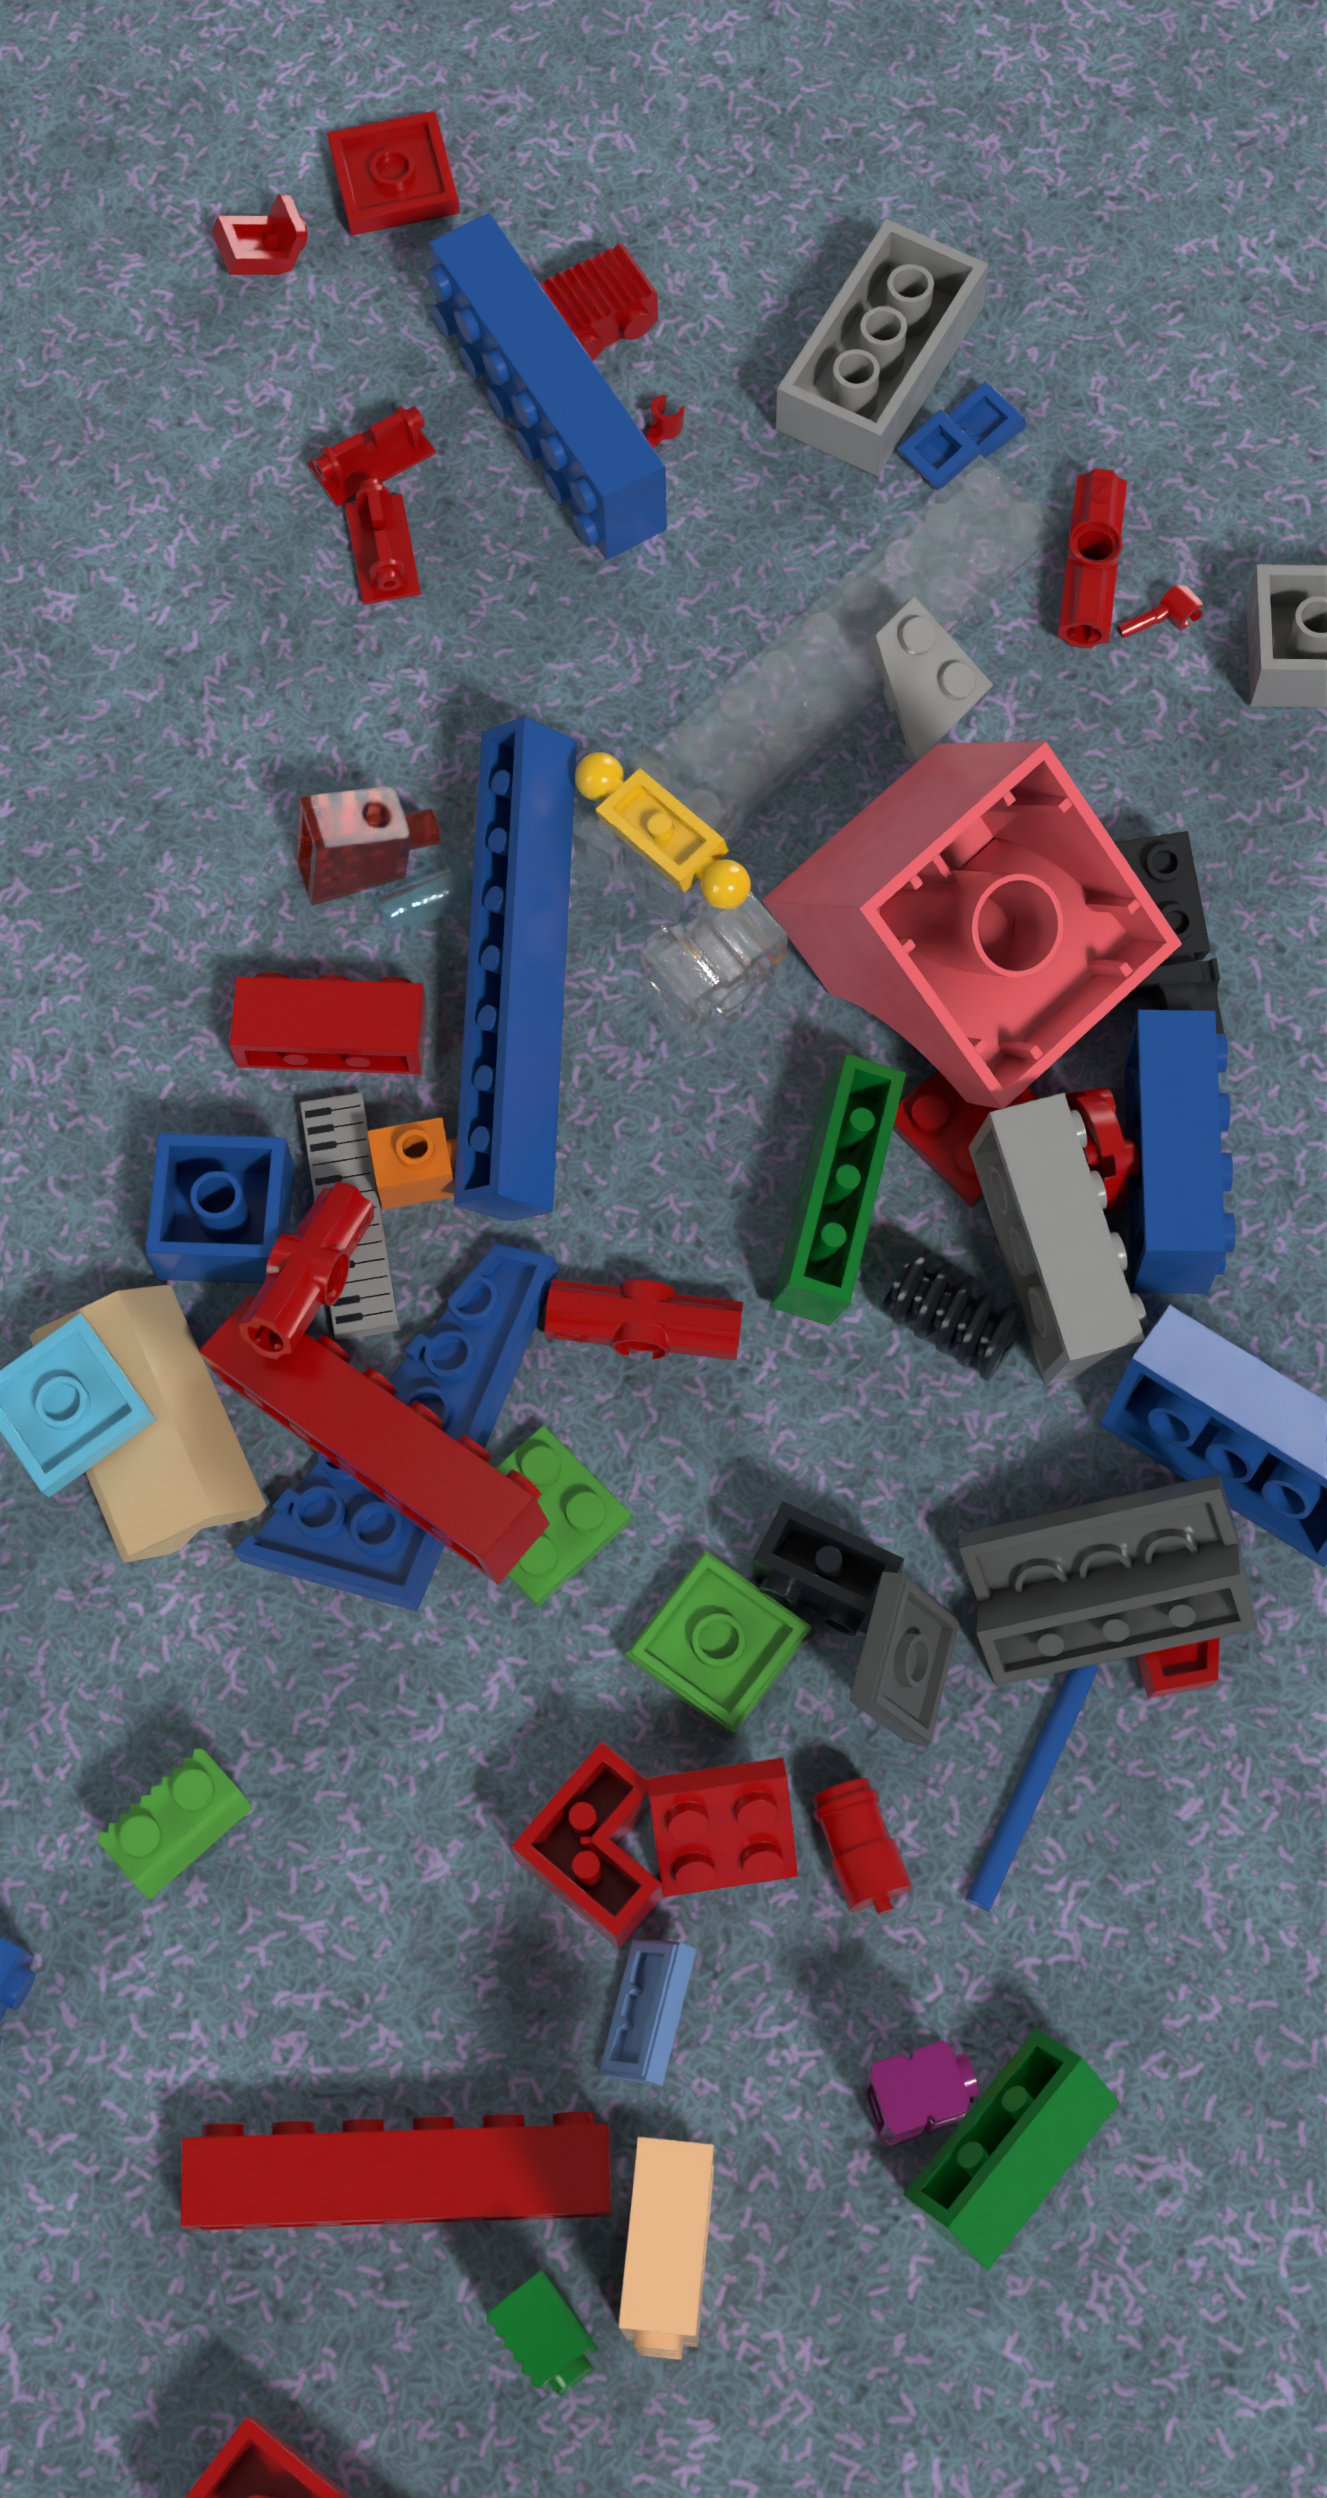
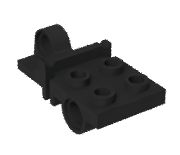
(1169, 876)

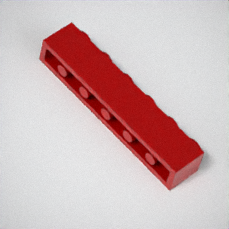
(386, 1445)
(396, 2175)

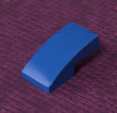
(954, 440)

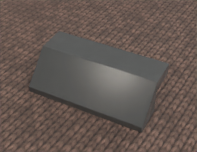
(1108, 1580)

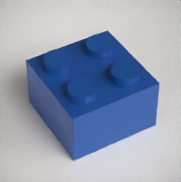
(218, 1206)

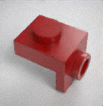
(262, 242)

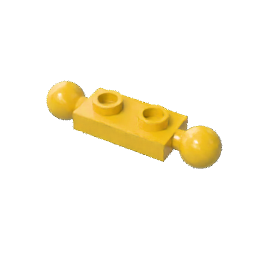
(662, 830)

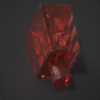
(357, 841)

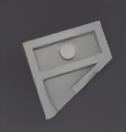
(924, 676)

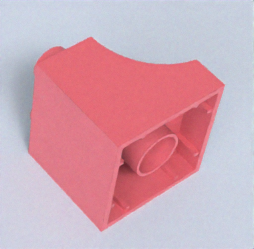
(977, 915)

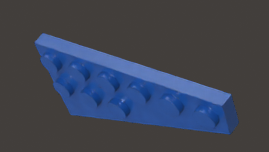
(461, 1371)

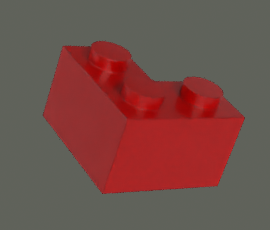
(577, 1850)

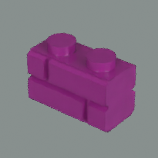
(920, 2092)

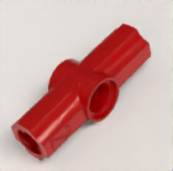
(1091, 583)
(306, 1270)
(643, 1318)

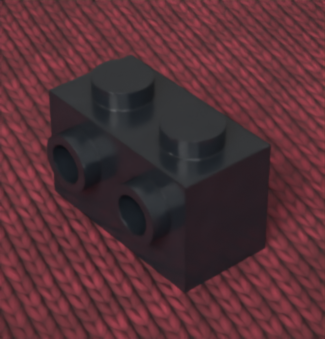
(822, 1568)

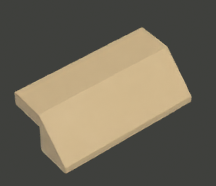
(186, 1464)

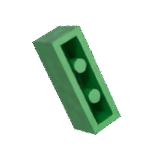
(1011, 2148)

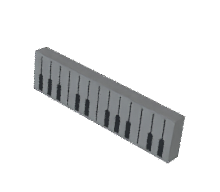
(341, 1153)

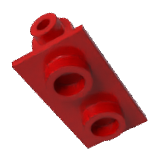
(376, 453)
(382, 544)

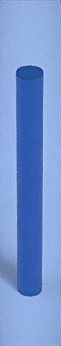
(1030, 1787)

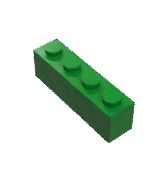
(838, 1190)

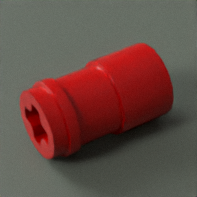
(861, 1847)

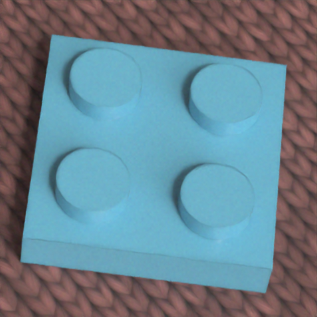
(68, 1405)

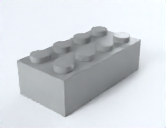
(881, 347)
(1287, 636)
(1057, 1239)

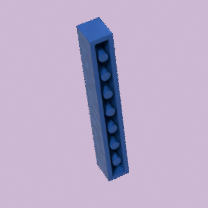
(516, 972)

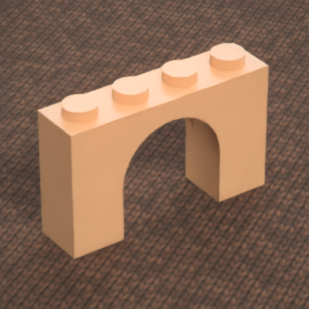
(667, 2246)

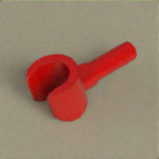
(662, 426)
(1176, 604)

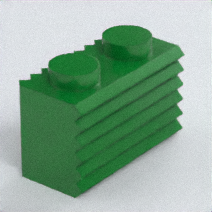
(543, 2335)

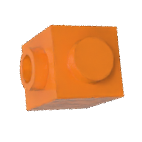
(413, 1162)

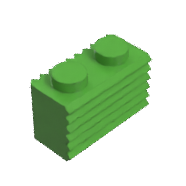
(174, 1823)

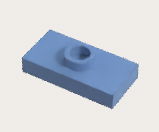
(647, 2011)

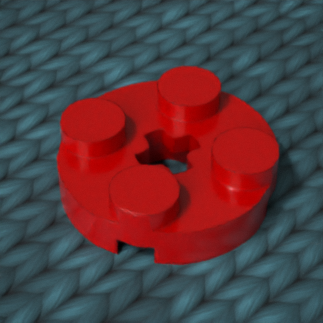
(1106, 1149)

